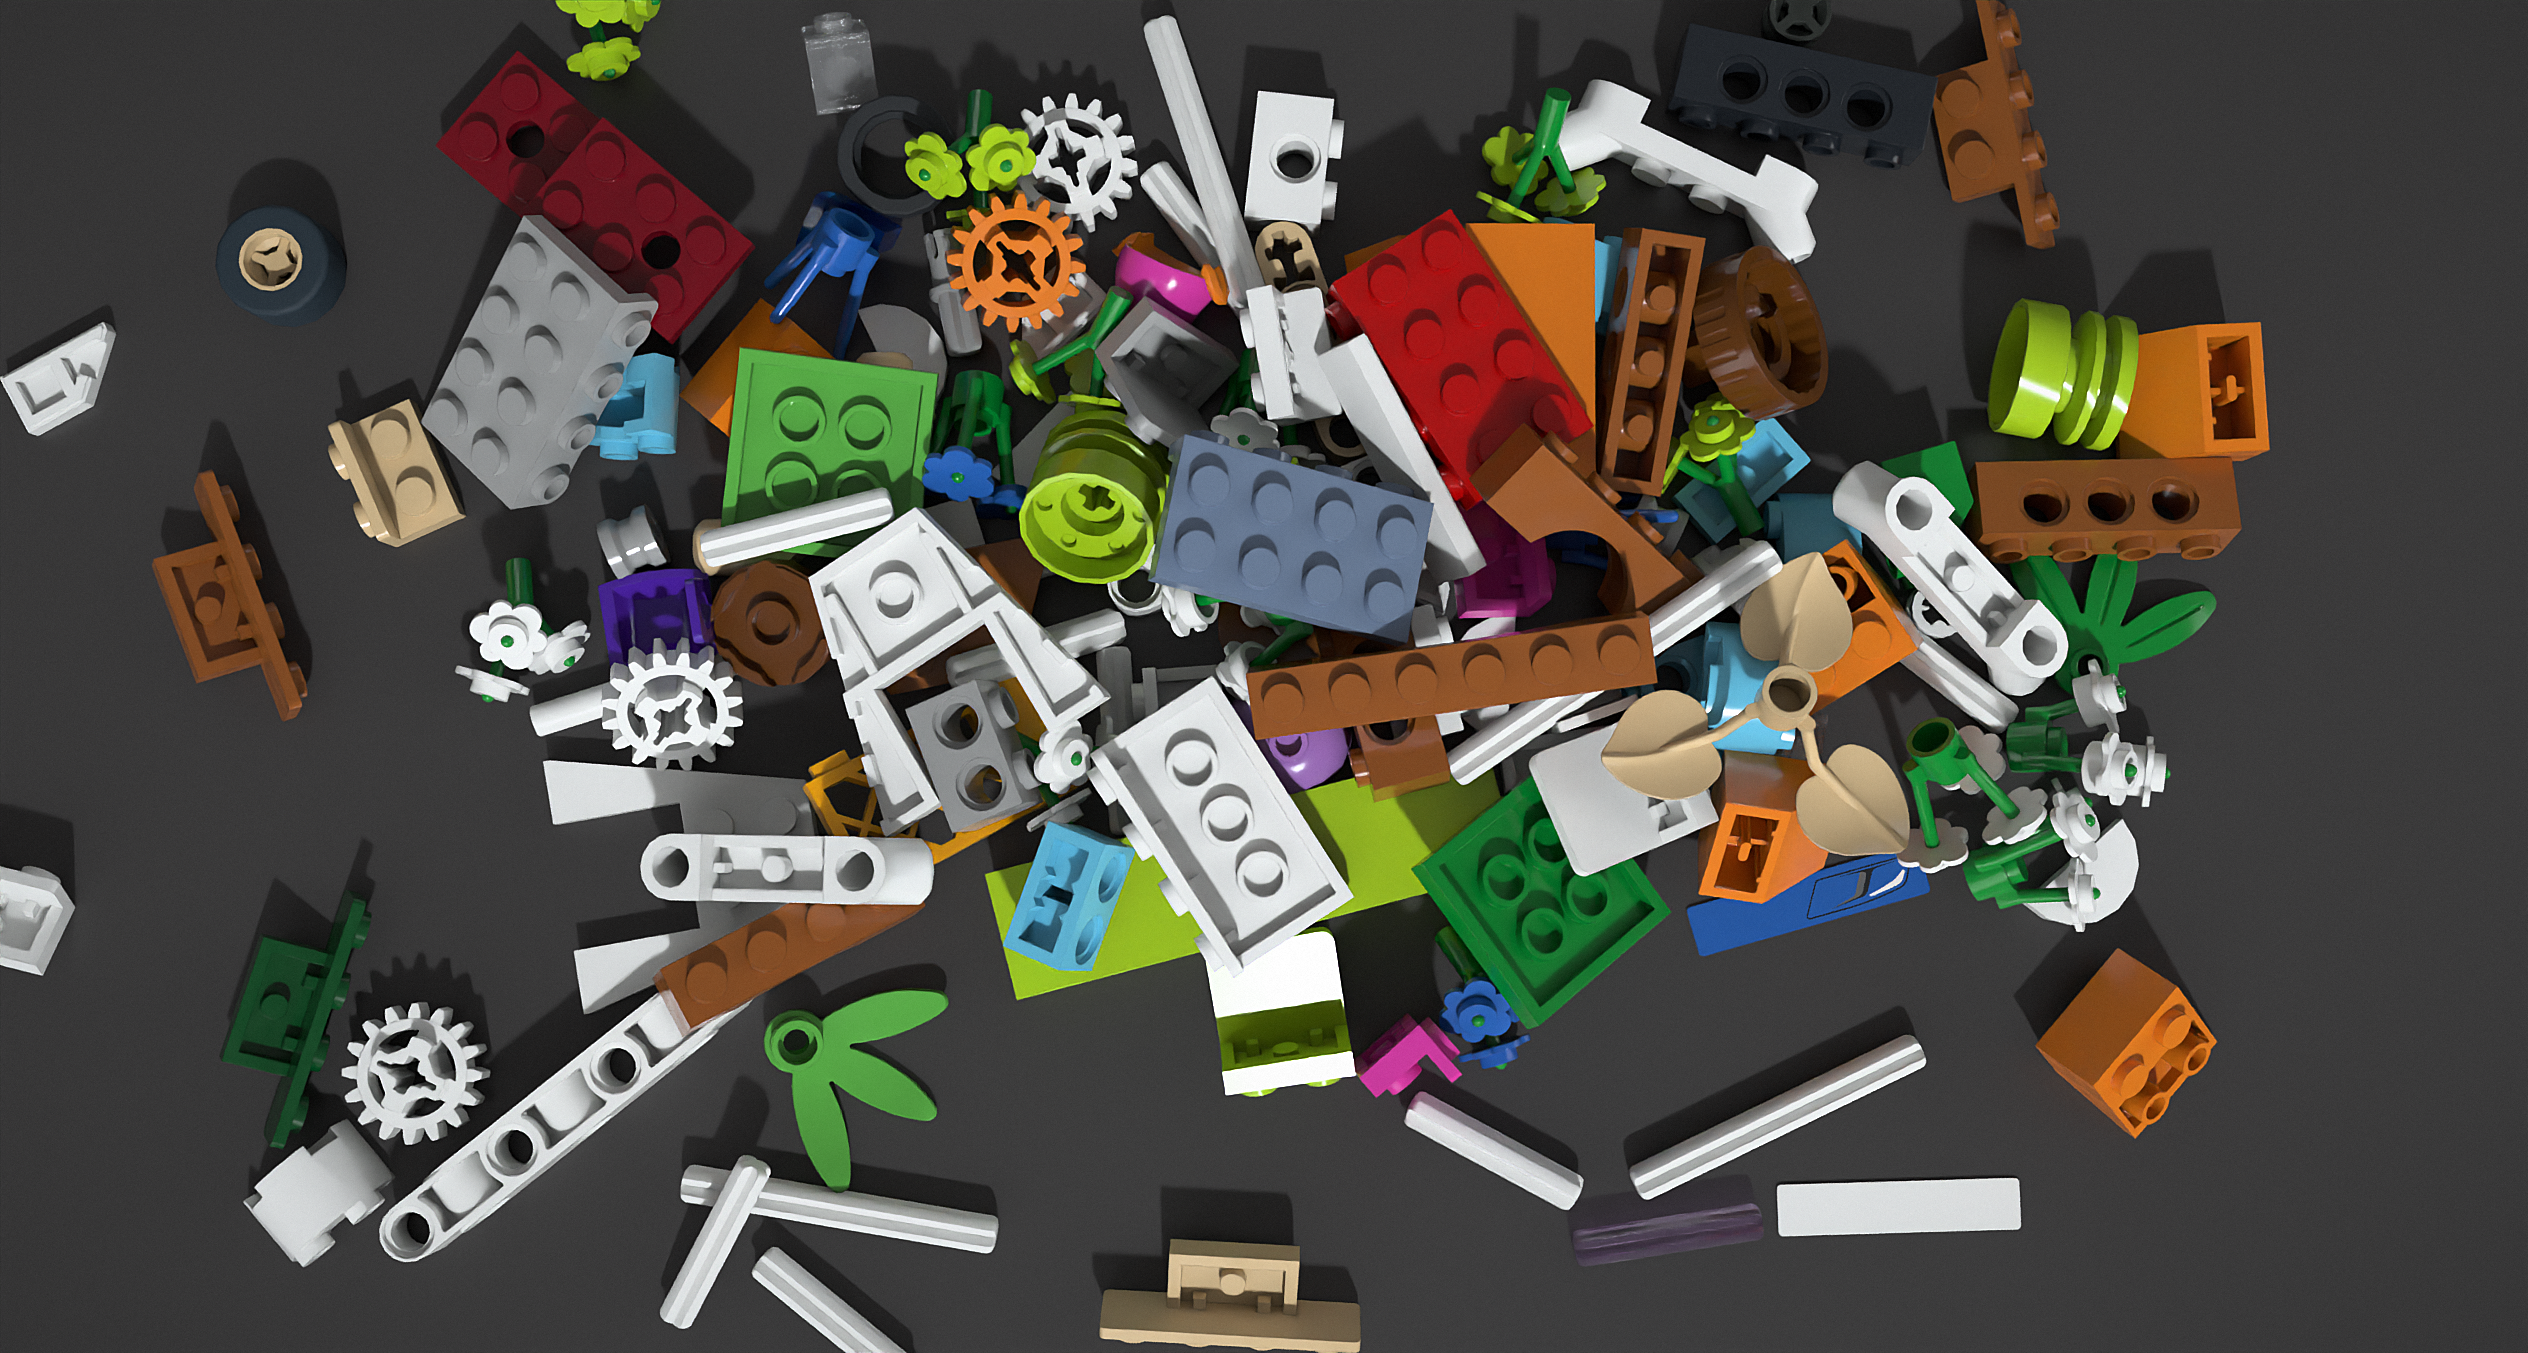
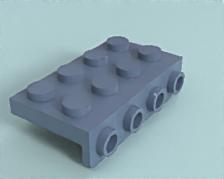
(1291, 538)

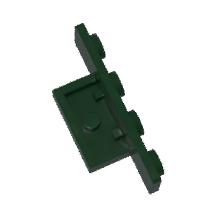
(286, 1009)

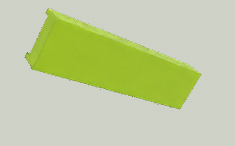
(1364, 839)

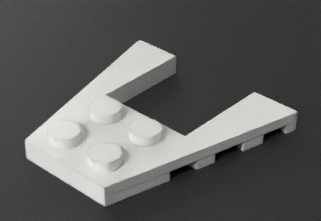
(902, 604)
(708, 806)

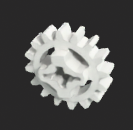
(1091, 155)
(671, 701)
(403, 1097)

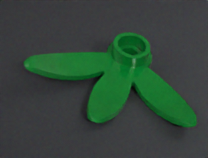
(2105, 604)

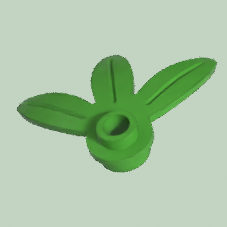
(861, 1074)

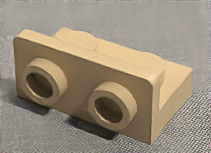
(395, 474)

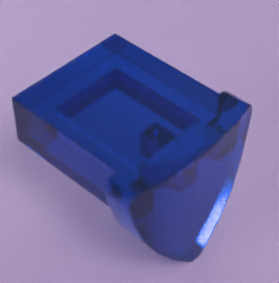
(885, 230)

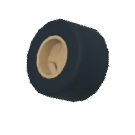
(261, 250)

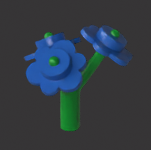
(1477, 1008)

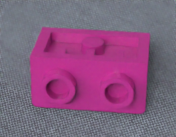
(1394, 1056)

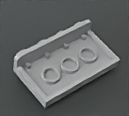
(537, 366)

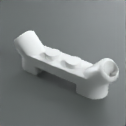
(1769, 200)
(1913, 530)
(788, 869)

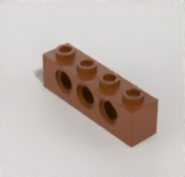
(1645, 356)
(2194, 490)
(1396, 765)

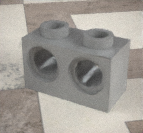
(960, 763)

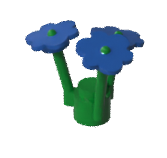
(958, 473)

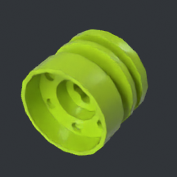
(2062, 375)
(1095, 498)

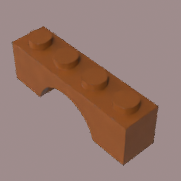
(1542, 494)
(765, 955)

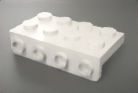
(1218, 827)

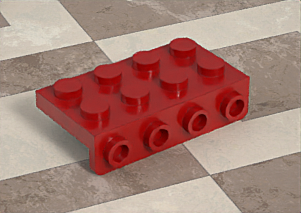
(1454, 350)

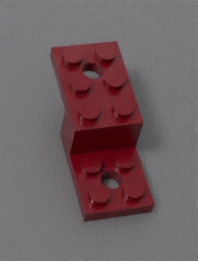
(596, 192)

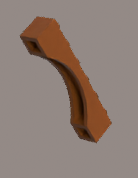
(1451, 676)

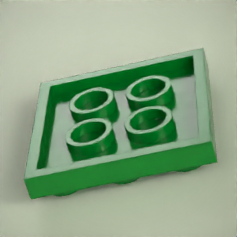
(1527, 911)

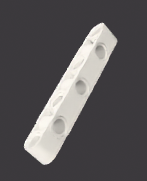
(554, 1118)

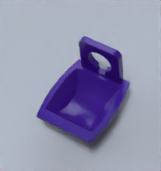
(655, 606)

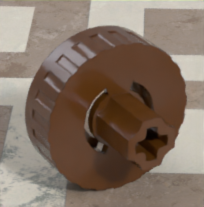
(1757, 335)

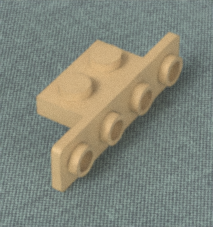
(1231, 1299)

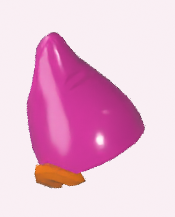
(1167, 281)

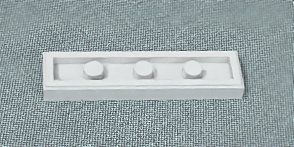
(1400, 453)

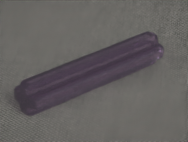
(1667, 1235)

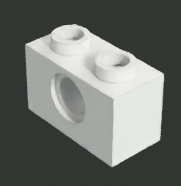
(1285, 127)

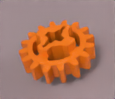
(1035, 239)

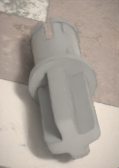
(959, 327)

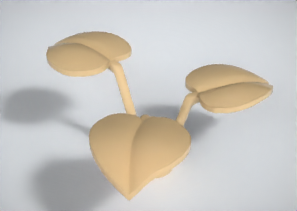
(1806, 625)

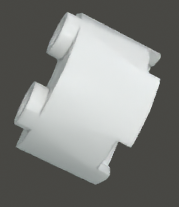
(319, 1189)

